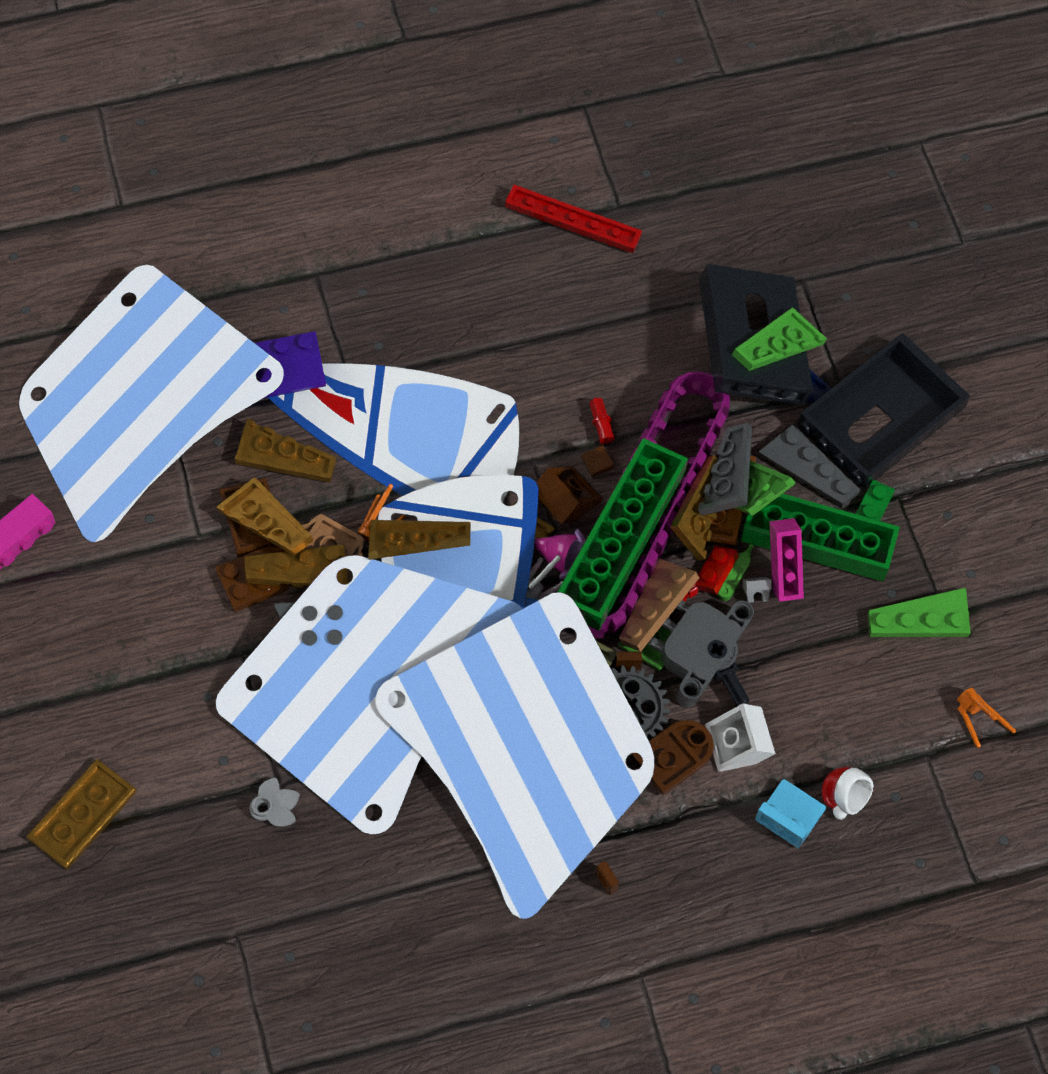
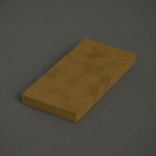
(81, 814)

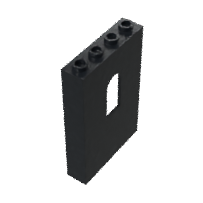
(727, 328)
(904, 387)

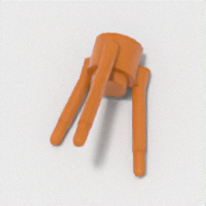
(374, 510)
(973, 703)

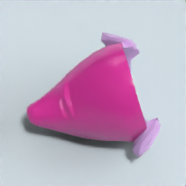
(565, 546)

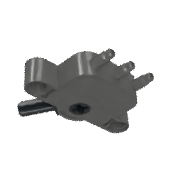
(690, 648)

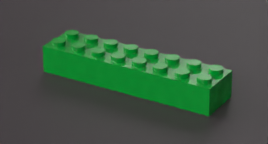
(623, 530)

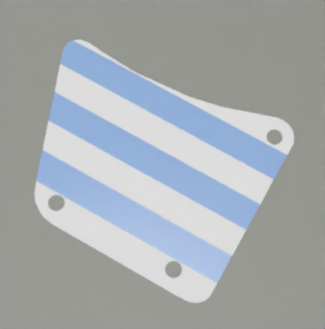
(137, 394)
(320, 699)
(526, 743)

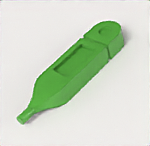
(735, 575)

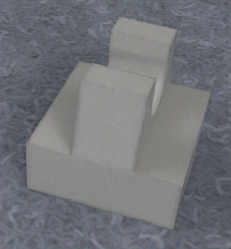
(755, 585)

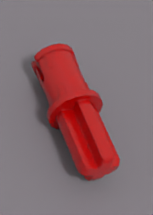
(601, 420)

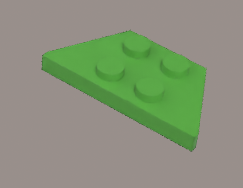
(764, 487)

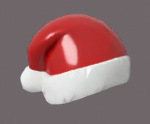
(846, 791)

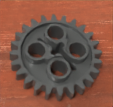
(646, 694)

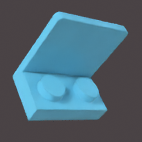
(790, 813)

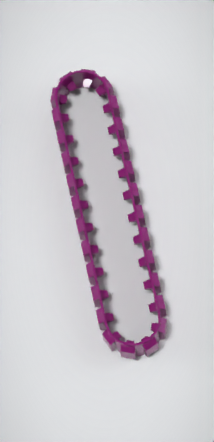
(689, 383)

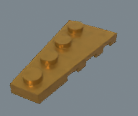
(264, 515)
(689, 524)
(404, 537)
(294, 570)

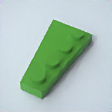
(780, 339)
(924, 617)

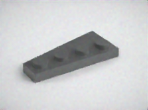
(803, 460)
(730, 473)

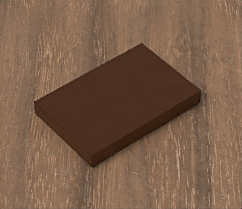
(244, 539)

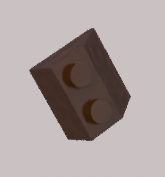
(566, 494)

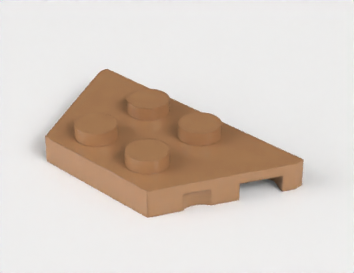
(330, 533)

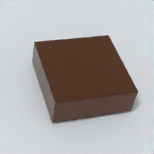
(597, 461)
(628, 660)
(607, 878)

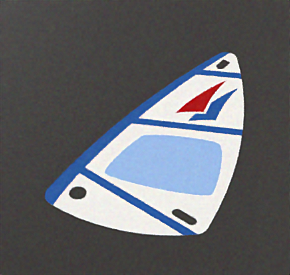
(408, 424)
(500, 535)

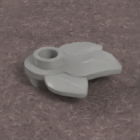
(278, 804)

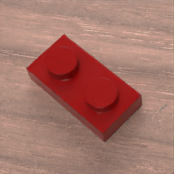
(716, 569)

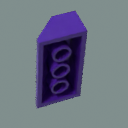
(300, 363)

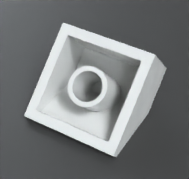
(740, 738)

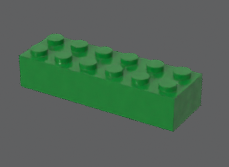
(829, 535)

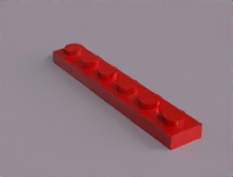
(573, 218)

